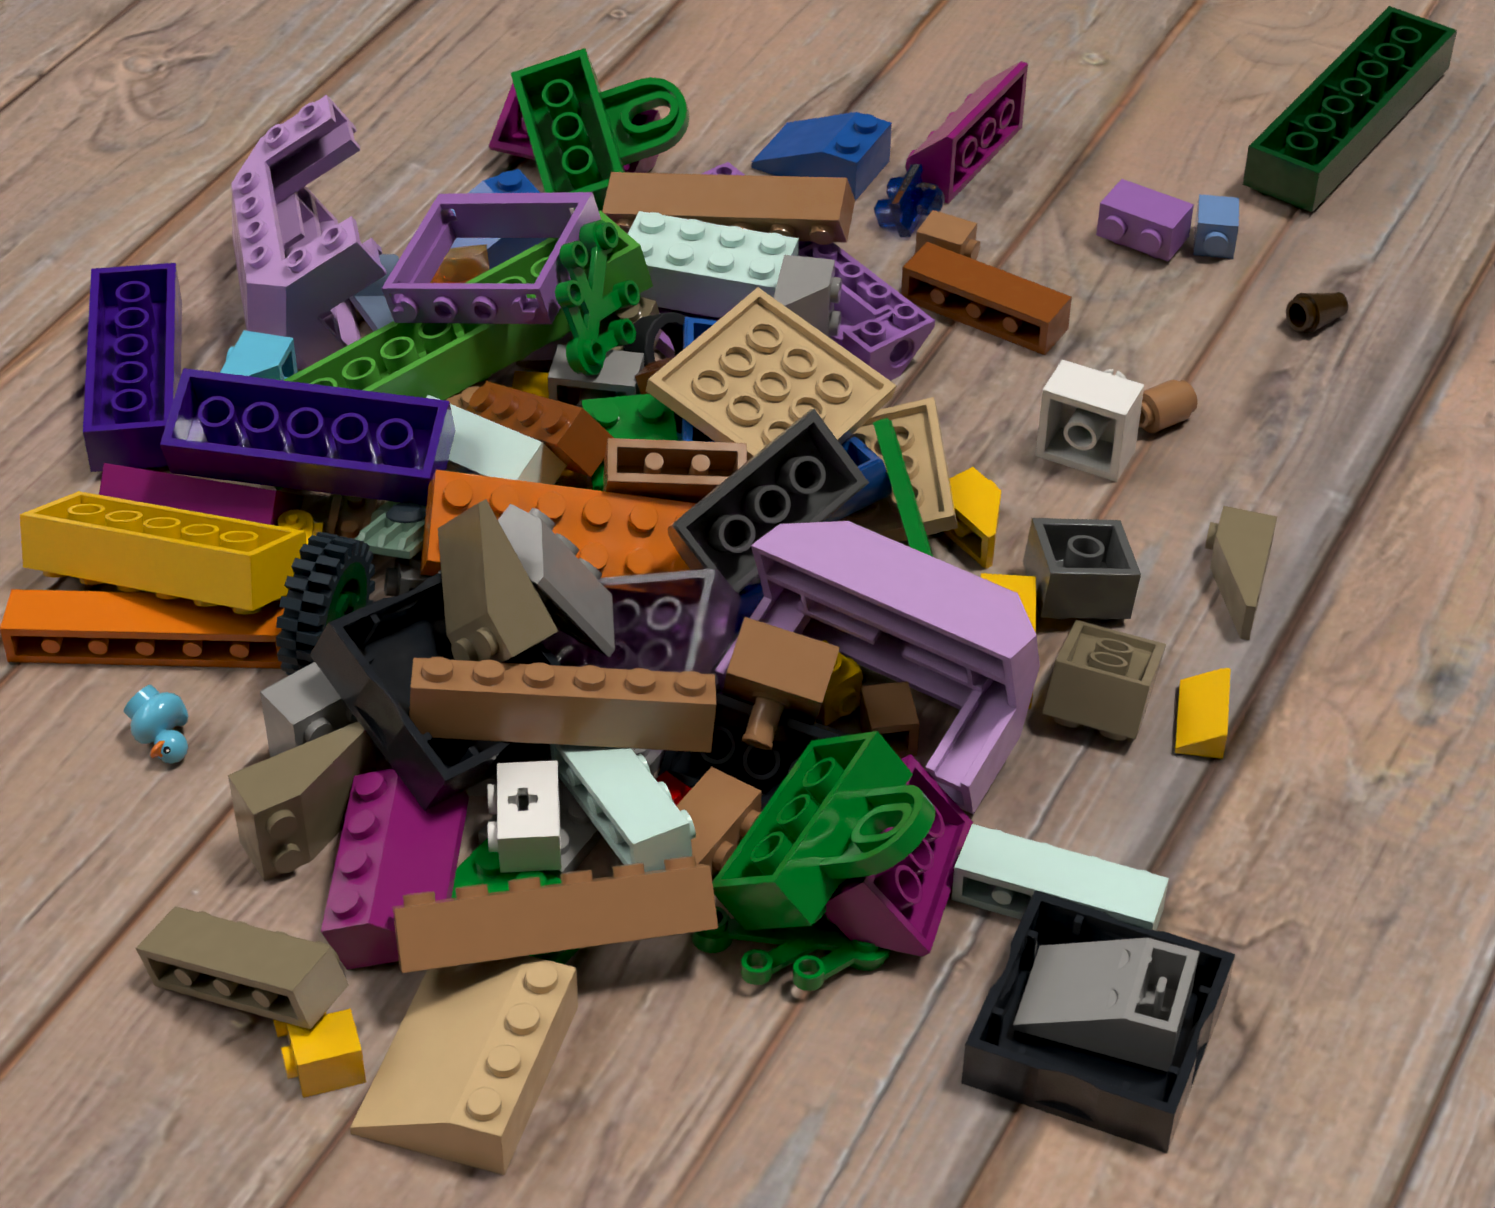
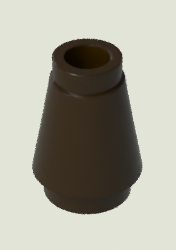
(1314, 310)

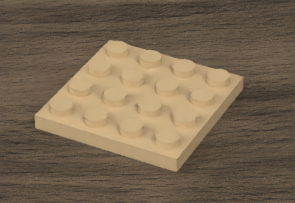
(763, 373)
(925, 460)

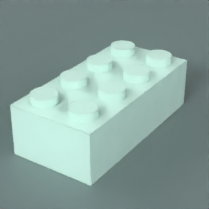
(707, 264)

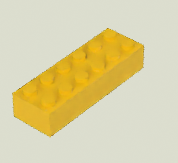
(161, 550)

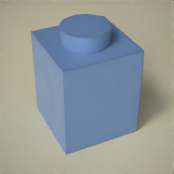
(1216, 226)

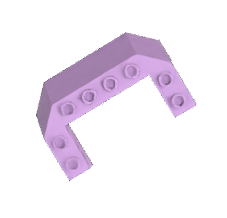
(287, 245)
(914, 625)

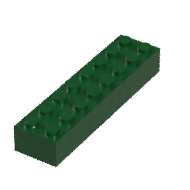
(1348, 108)

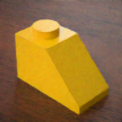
(977, 515)

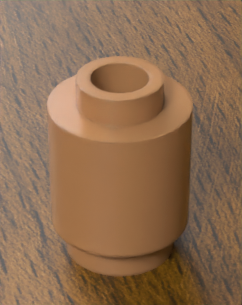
(1167, 405)

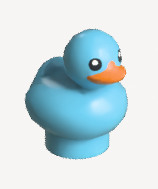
(154, 718)

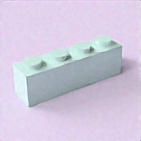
(499, 452)
(626, 803)
(1004, 871)

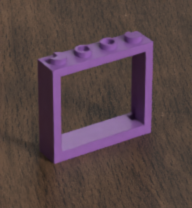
(486, 216)

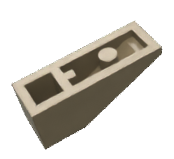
(1240, 561)

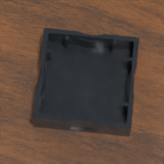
(371, 667)
(1080, 1083)

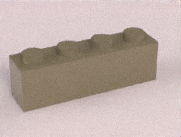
(243, 966)

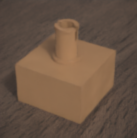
(778, 675)

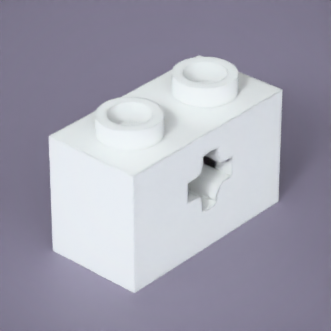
(527, 816)

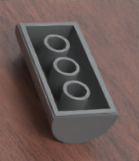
(791, 480)

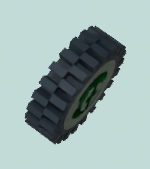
(325, 586)

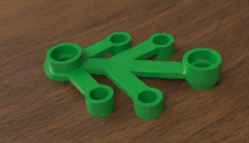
(587, 349)
(794, 947)

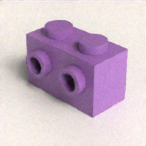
(1144, 220)

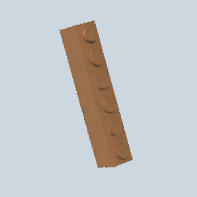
(786, 205)
(563, 704)
(554, 916)

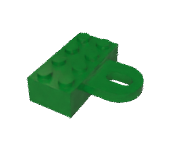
(588, 132)
(824, 830)

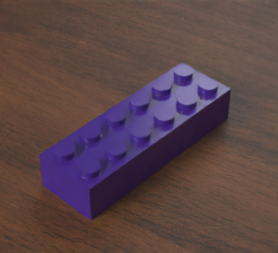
(131, 363)
(307, 436)

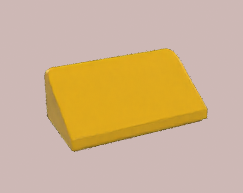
(1203, 714)

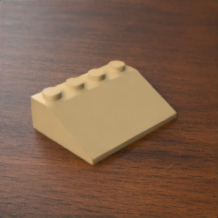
(471, 1060)

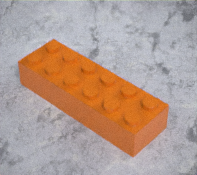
(610, 529)

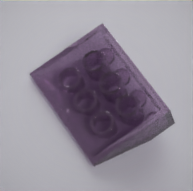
(661, 623)

